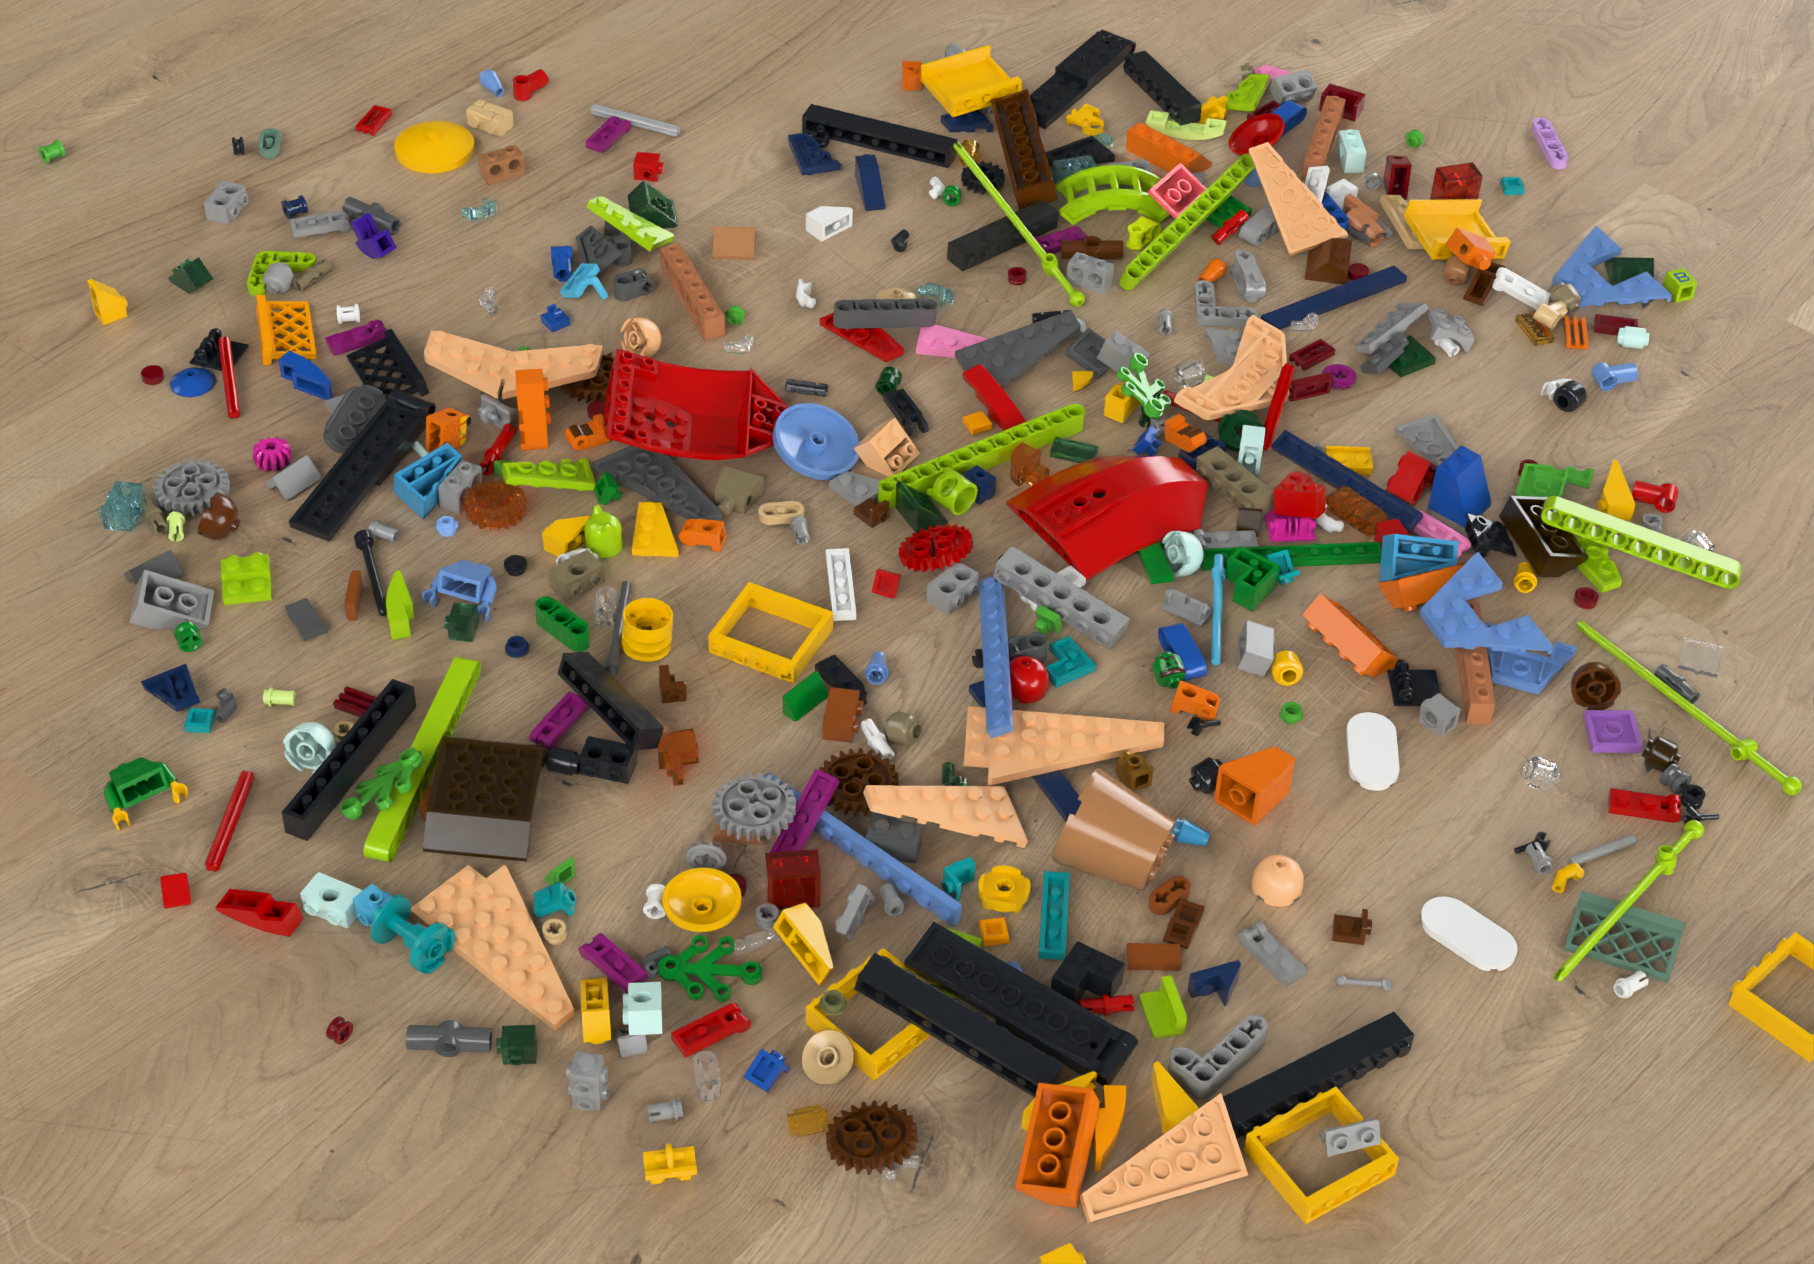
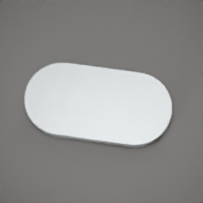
(1372, 751)
(1468, 933)

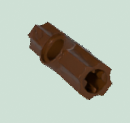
(1093, 247)

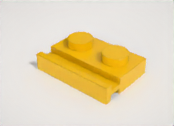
(1354, 458)

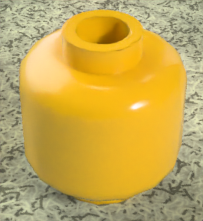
(1286, 668)

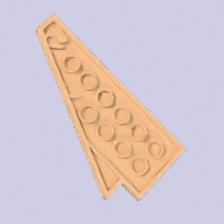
(1053, 742)

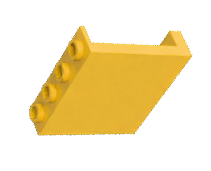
(968, 81)
(1437, 219)

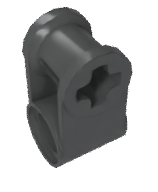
(624, 245)
(631, 284)
(1028, 645)

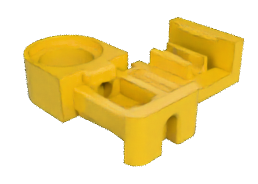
(1085, 118)

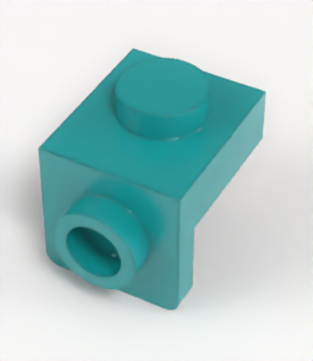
(1286, 569)
(958, 875)
(553, 899)

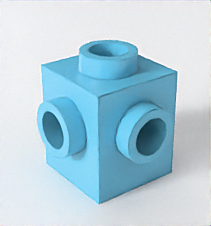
(368, 901)

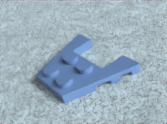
(1528, 670)

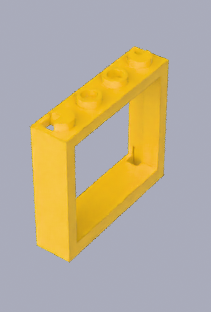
(779, 605)
(1765, 1015)
(888, 1054)
(1337, 1193)

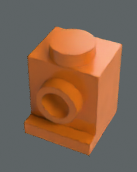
(911, 75)

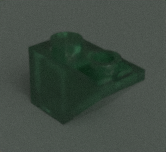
(190, 275)

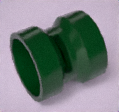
(888, 380)

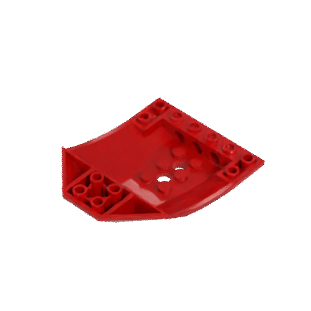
(712, 410)
(1139, 507)

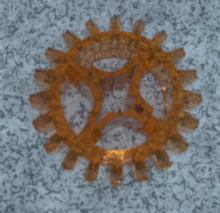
(495, 504)

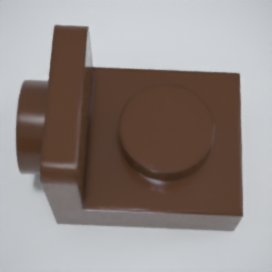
(872, 512)
(669, 689)
(1351, 929)

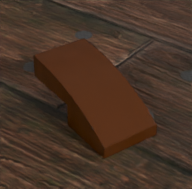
(1184, 923)

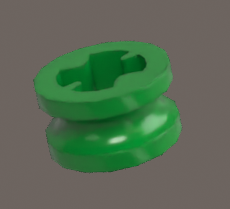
(951, 190)

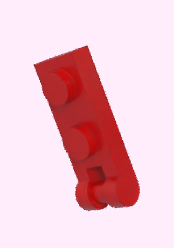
(1644, 805)
(710, 1029)

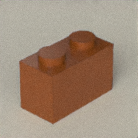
(841, 715)

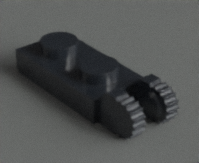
(905, 411)

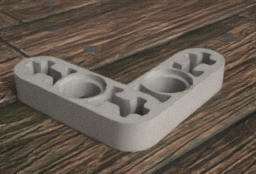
(1213, 315)

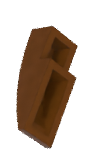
(1481, 287)

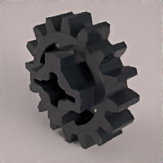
(993, 173)

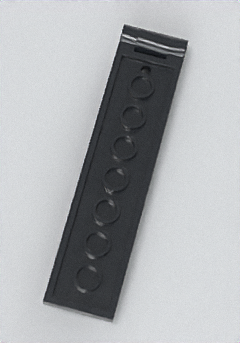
(1079, 75)
(363, 465)
(1022, 1004)

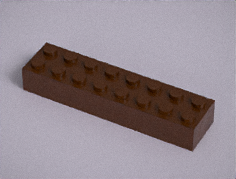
(1023, 149)

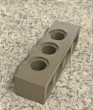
(1234, 481)

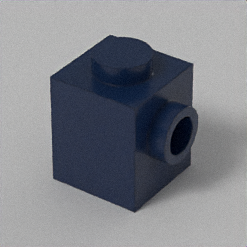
(984, 481)

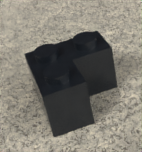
(1087, 970)

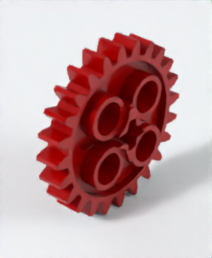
(936, 547)

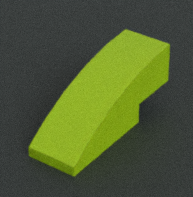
(398, 607)

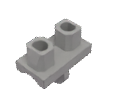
(495, 412)

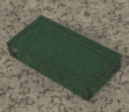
(1073, 450)

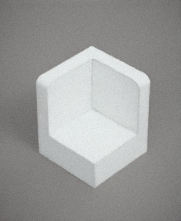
(1341, 189)

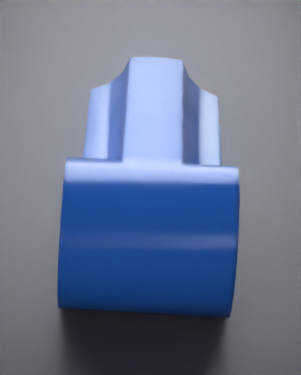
(561, 260)

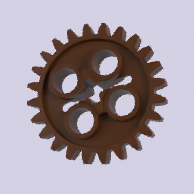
(595, 387)
(854, 773)
(857, 1148)

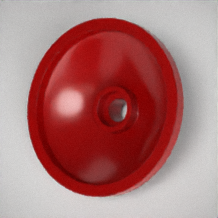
(1256, 131)

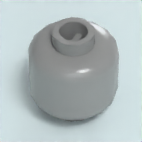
(278, 278)

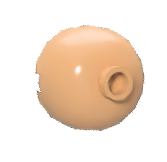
(641, 337)
(1277, 880)

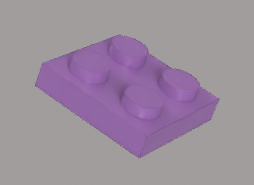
(1612, 731)

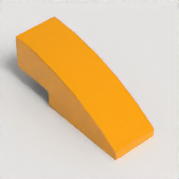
(1108, 1124)

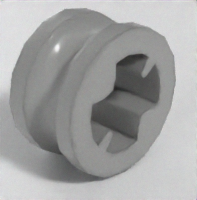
(1652, 521)
(764, 910)

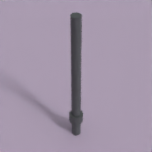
(612, 663)

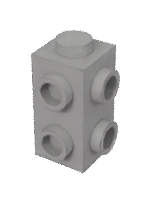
(588, 1081)

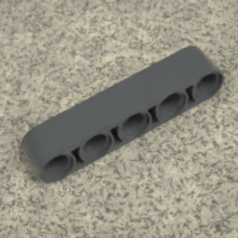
(884, 313)

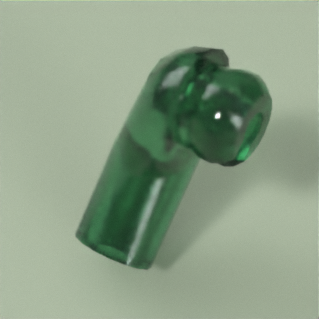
(948, 777)

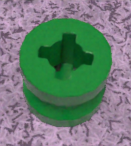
(188, 637)

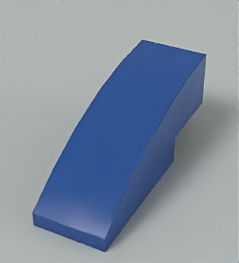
(305, 375)

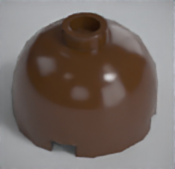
(219, 518)
(1595, 686)

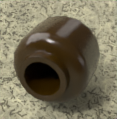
(1660, 754)

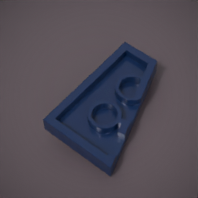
(810, 156)

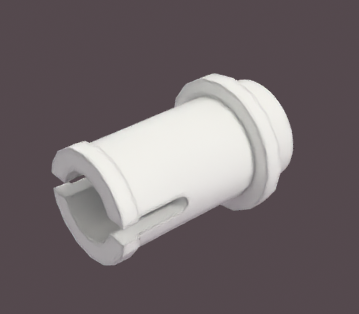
(1448, 346)
(1626, 986)

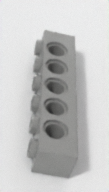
(1061, 596)

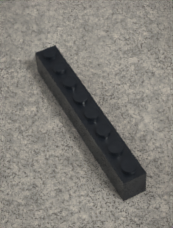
(880, 135)
(348, 760)
(956, 1025)
(1318, 1072)

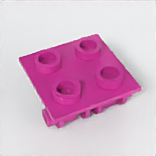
(1289, 528)

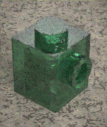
(462, 622)
(518, 1044)

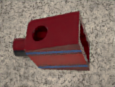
(1397, 171)

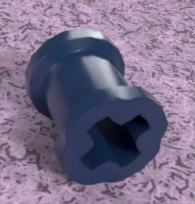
(294, 206)

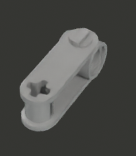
(1248, 277)

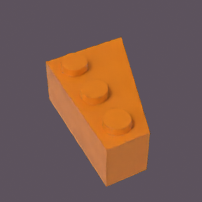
(532, 408)

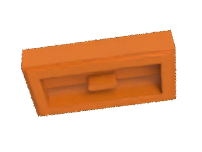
(1583, 328)

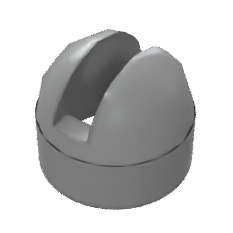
(1375, 182)

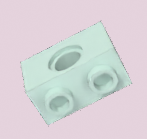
(1351, 151)
(1251, 448)
(330, 900)
(643, 1008)

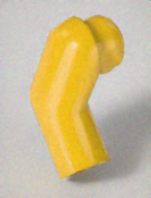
(1562, 875)

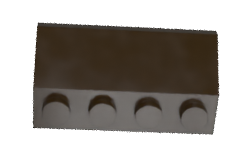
(1544, 546)

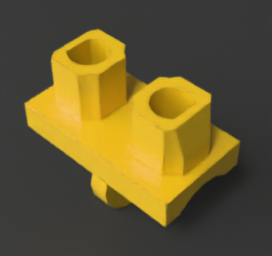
(1213, 109)
(669, 1164)

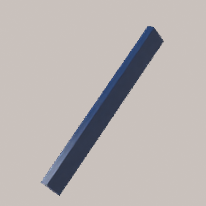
(1335, 297)
(1339, 475)
(1052, 783)

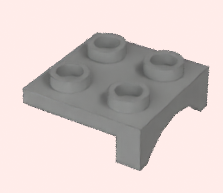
(1450, 327)

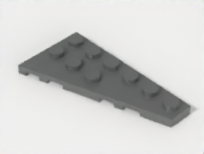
(1018, 350)

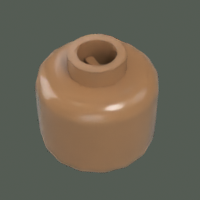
(1456, 271)

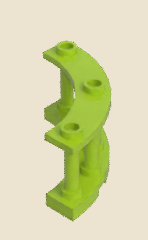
(1111, 198)

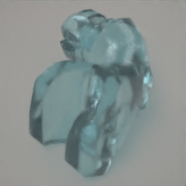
(483, 211)
(933, 289)

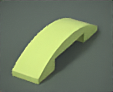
(1192, 131)

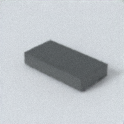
(305, 619)

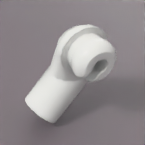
(938, 188)

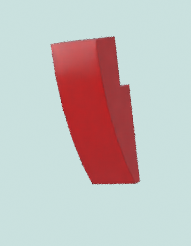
(260, 911)

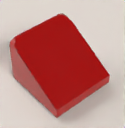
(175, 890)

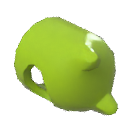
(953, 491)
(603, 533)

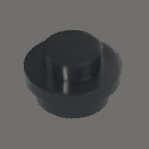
(515, 565)

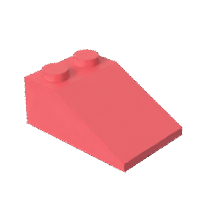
(1177, 190)

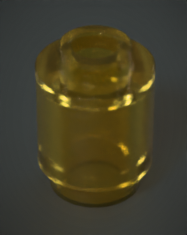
(972, 148)
(807, 1120)

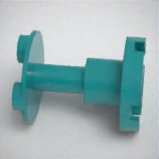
(425, 943)

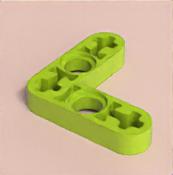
(297, 262)

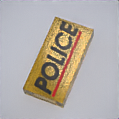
(1535, 331)

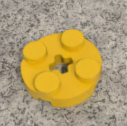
(999, 900)

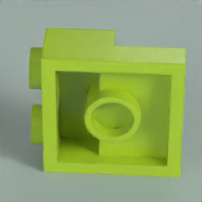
(246, 579)

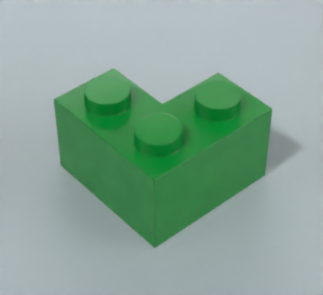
(1253, 577)

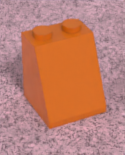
(1254, 783)

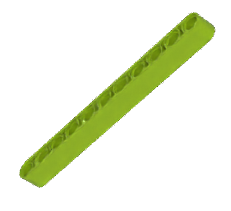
(1186, 223)
(988, 451)
(439, 722)

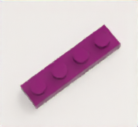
(808, 812)

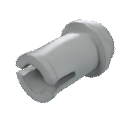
(1165, 319)
(799, 526)
(383, 531)
(1541, 863)
(893, 904)
(665, 1110)

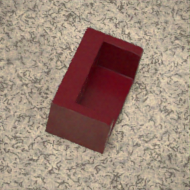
(1353, 104)

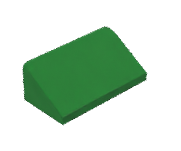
(804, 697)

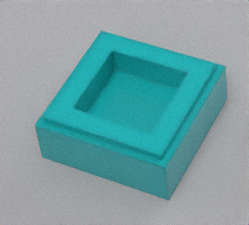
(1512, 186)
(199, 720)

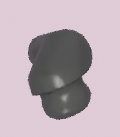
(228, 705)
(652, 959)

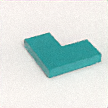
(1071, 662)

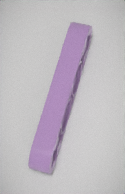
(1557, 156)

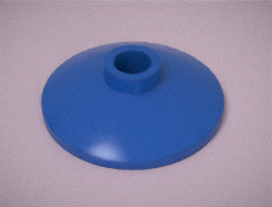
(192, 382)

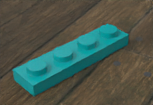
(1054, 915)

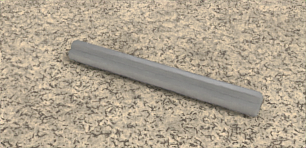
(636, 120)

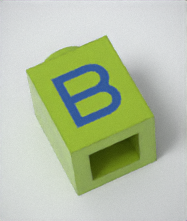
(1680, 284)

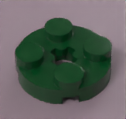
(1234, 422)

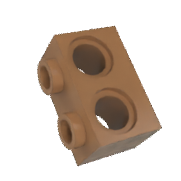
(501, 164)

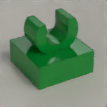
(607, 489)

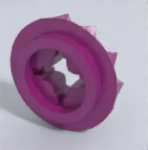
(1347, 374)

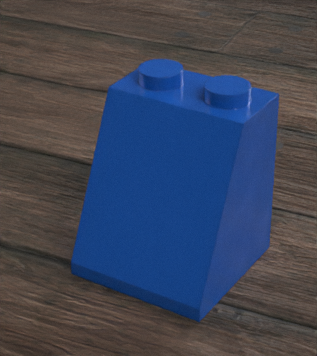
(1460, 487)

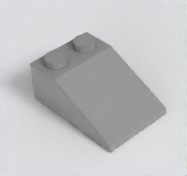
(167, 602)

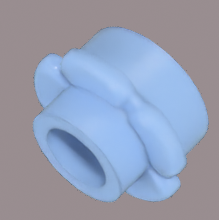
(447, 526)

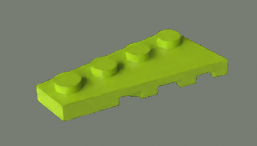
(547, 474)

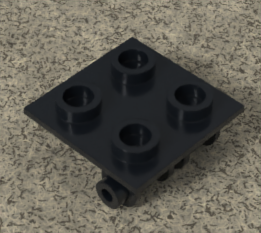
(208, 353)
(1488, 535)
(1411, 686)

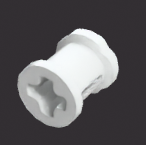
(348, 314)
(654, 905)

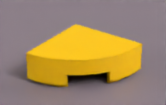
(1081, 379)

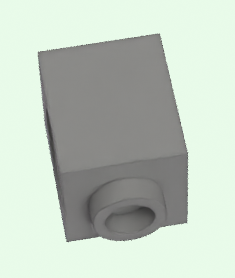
(1439, 714)

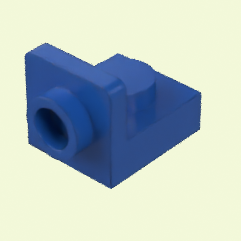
(766, 1069)

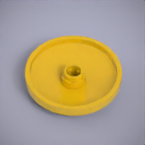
(434, 146)

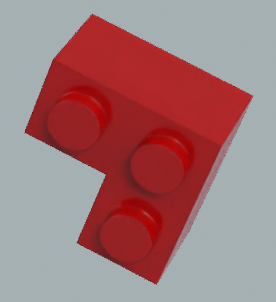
(1411, 478)
(1299, 496)

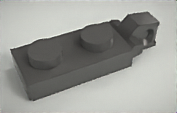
(1386, 354)

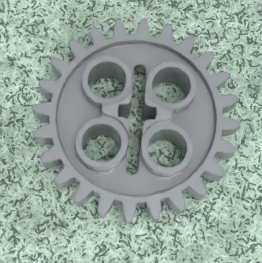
(190, 486)
(754, 806)

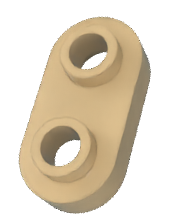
(780, 512)

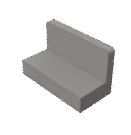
(294, 478)

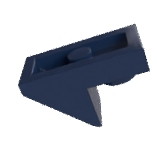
(1215, 979)

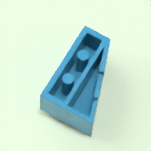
(419, 482)
(1413, 555)

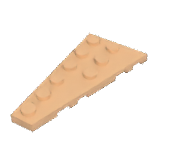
(1295, 208)
(955, 808)
(1183, 1160)

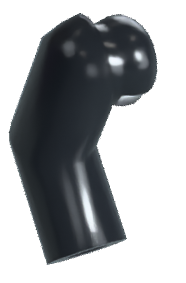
(898, 241)

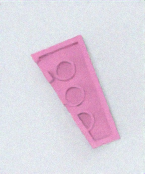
(944, 341)

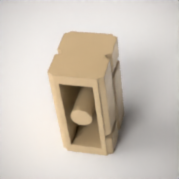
(489, 118)

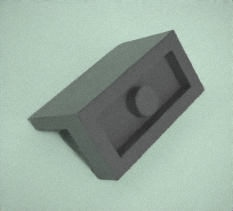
(163, 564)

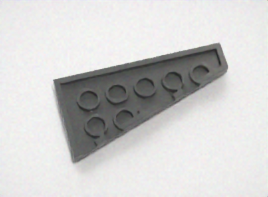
(659, 480)

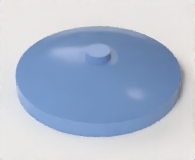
(815, 441)

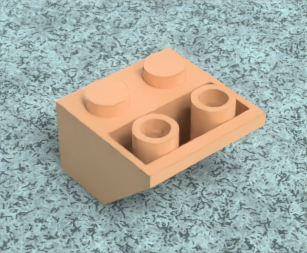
(887, 448)

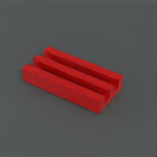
(376, 122)

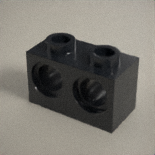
(607, 760)

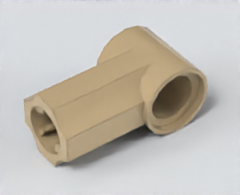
(1550, 314)

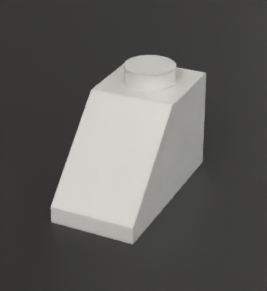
(828, 221)

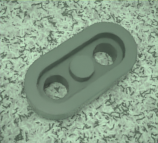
(269, 143)

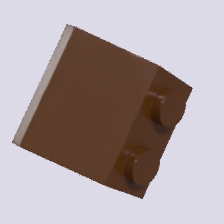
(1329, 261)

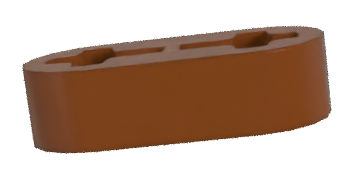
(1167, 892)

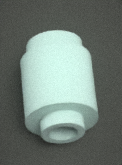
(1633, 337)

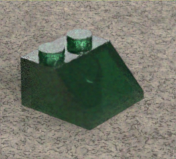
(652, 206)

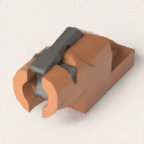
(1363, 221)

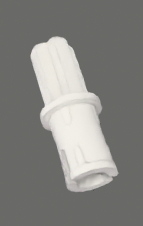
(876, 739)

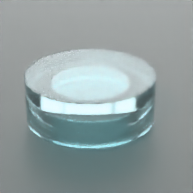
(1105, 139)

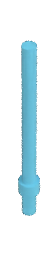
(1218, 576)

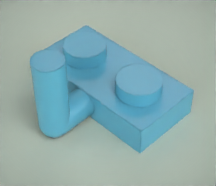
(581, 279)

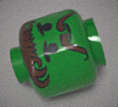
(1168, 670)

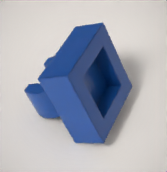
(555, 318)
(1147, 442)

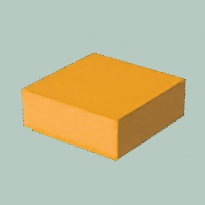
(977, 423)
(994, 931)

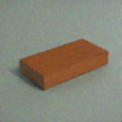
(353, 595)
(1153, 956)

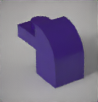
(370, 239)

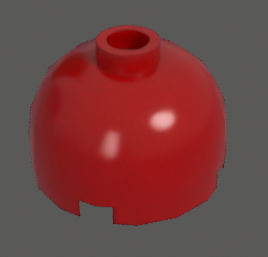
(1028, 679)

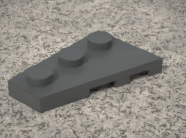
(596, 248)

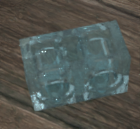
(1067, 167)
(122, 506)

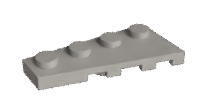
(1395, 322)
(1428, 438)

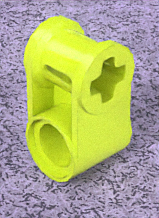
(1142, 233)

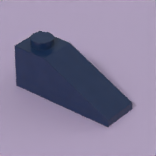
(869, 182)

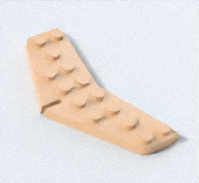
(494, 367)
(1248, 382)

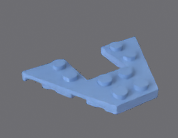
(1593, 287)
(1459, 626)

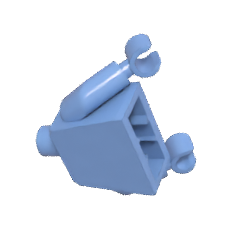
(464, 581)

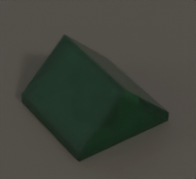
(1624, 268)
(917, 508)

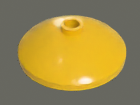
(701, 899)

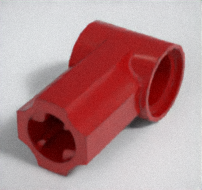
(525, 85)
(1663, 496)

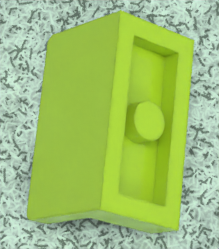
(1164, 1010)

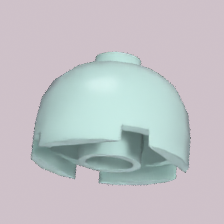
(1182, 552)
(308, 745)

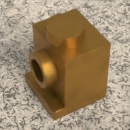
(1130, 767)

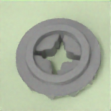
(695, 855)

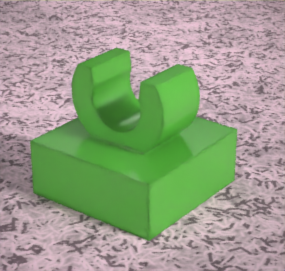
(1047, 621)

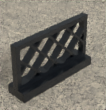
(401, 363)

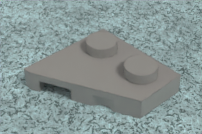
(1224, 344)
(855, 487)
(853, 917)

